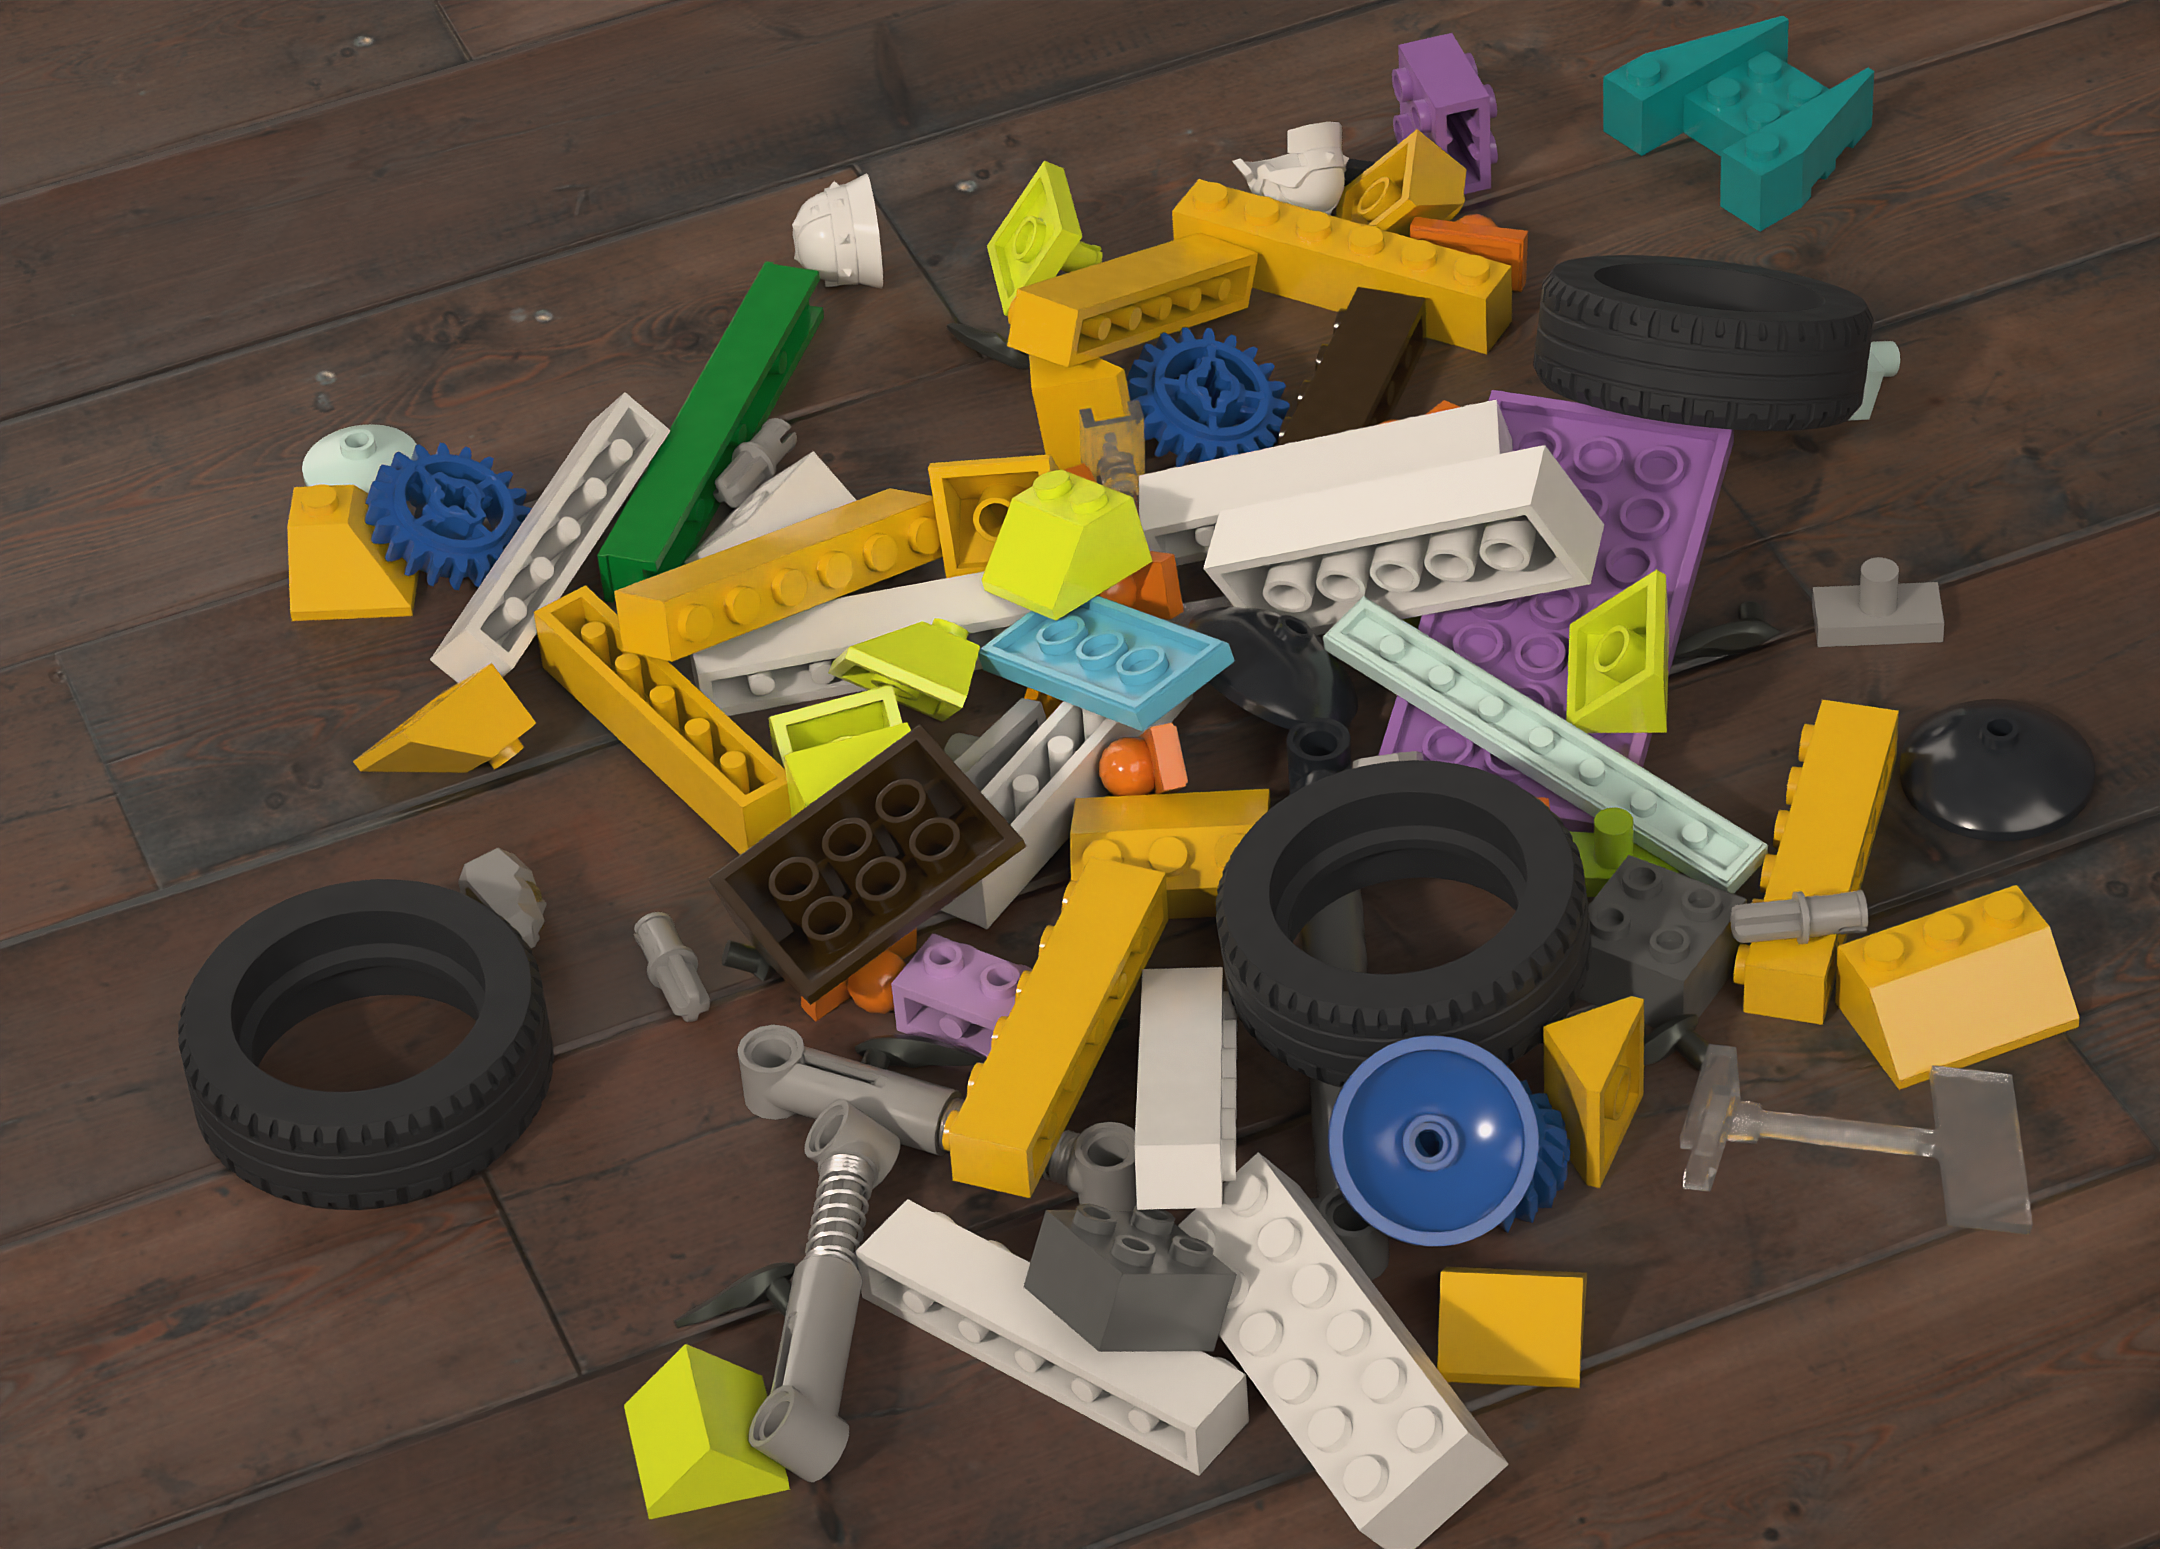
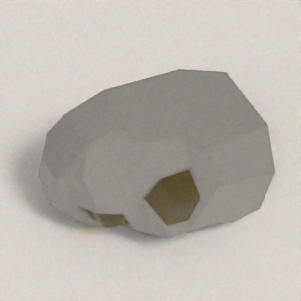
(508, 889)

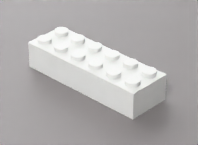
(1411, 541)
(1340, 1363)

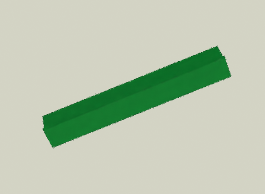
(721, 412)

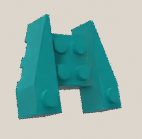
(1747, 106)

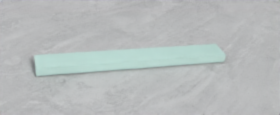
(1544, 745)

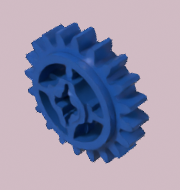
(1213, 393)
(450, 504)

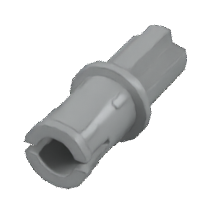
(754, 462)
(1800, 917)
(671, 965)

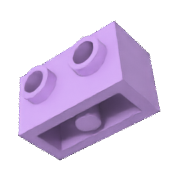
(955, 994)

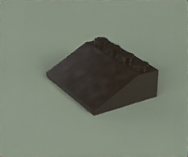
(864, 864)

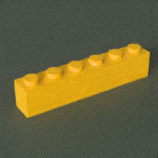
(1328, 257)
(1131, 299)
(777, 575)
(664, 720)
(1820, 852)
(1056, 1027)

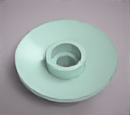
(354, 455)

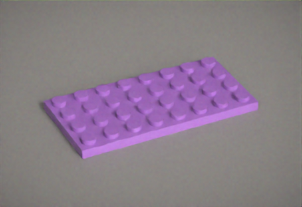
(1657, 500)

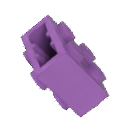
(1447, 104)

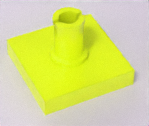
(1039, 236)

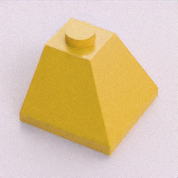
(1405, 184)
(336, 565)
(455, 730)

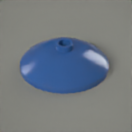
(1482, 1132)

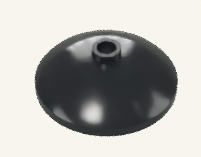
(1278, 667)
(1997, 770)

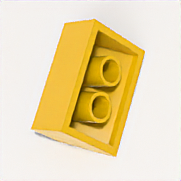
(1168, 833)
(1955, 986)

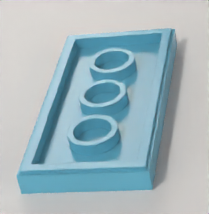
(1108, 660)

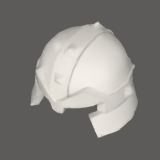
(1307, 175)
(840, 235)

